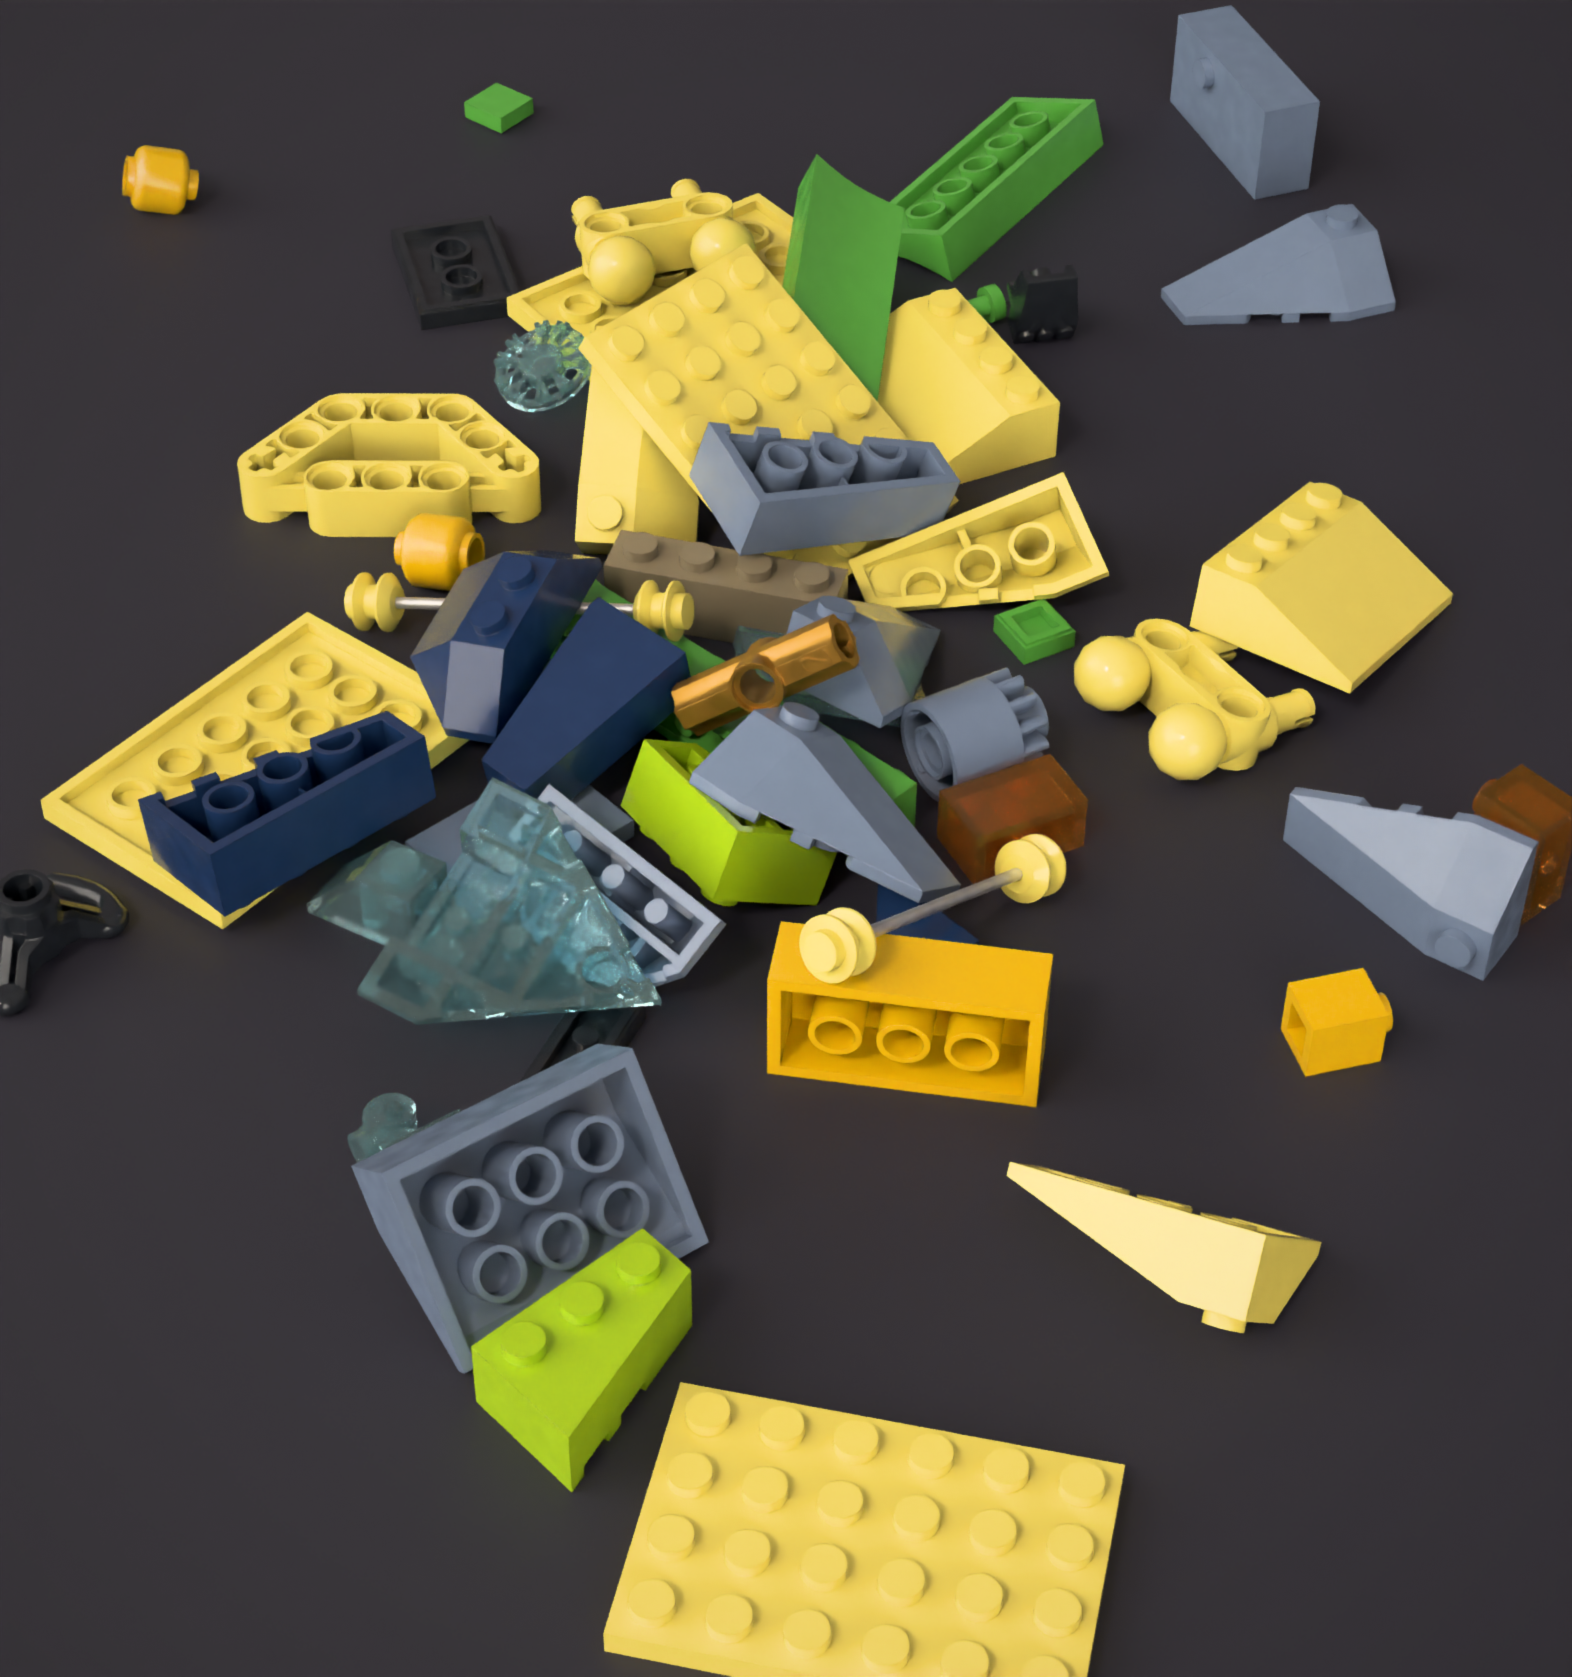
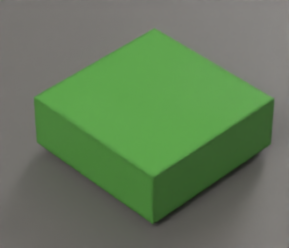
(498, 107)
(1034, 631)

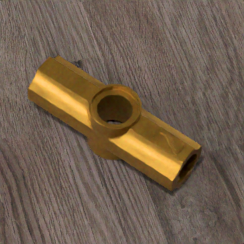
(793, 661)

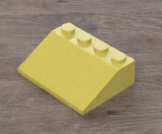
(964, 389)
(1318, 589)

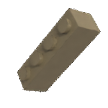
(725, 587)

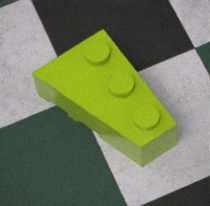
(583, 1353)

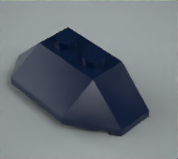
(498, 636)

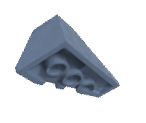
(1310, 265)

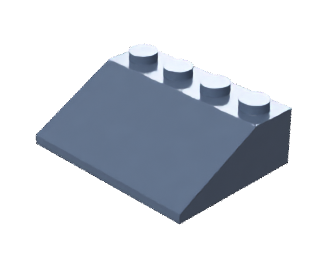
(527, 1193)

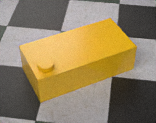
(916, 1020)

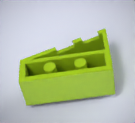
(711, 844)

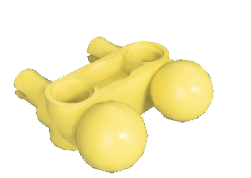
(636, 241)
(1200, 702)

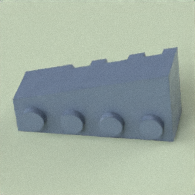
(819, 490)

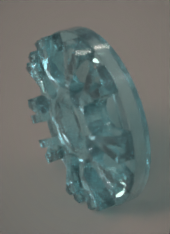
(541, 367)

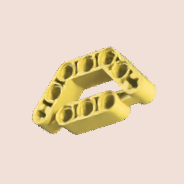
(385, 457)

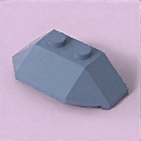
(657, 916)

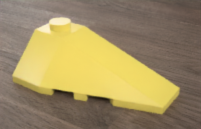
(627, 479)
(1000, 552)

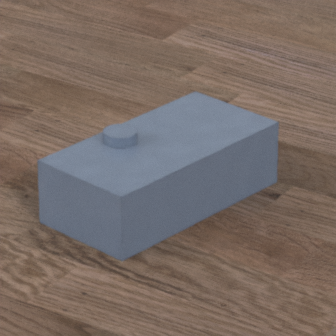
(1244, 102)

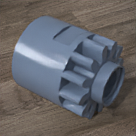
(973, 730)

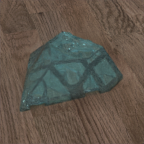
(510, 929)

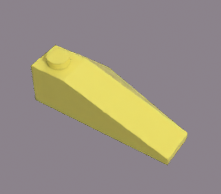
(1202, 1260)

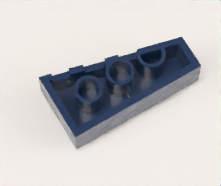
(289, 812)

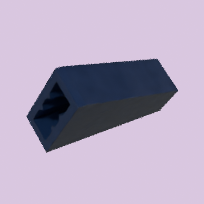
(588, 705)

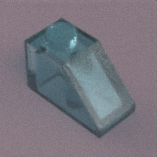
(380, 892)

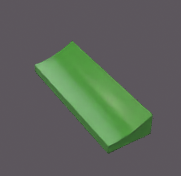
(994, 180)
(845, 266)

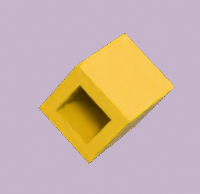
(1335, 1021)

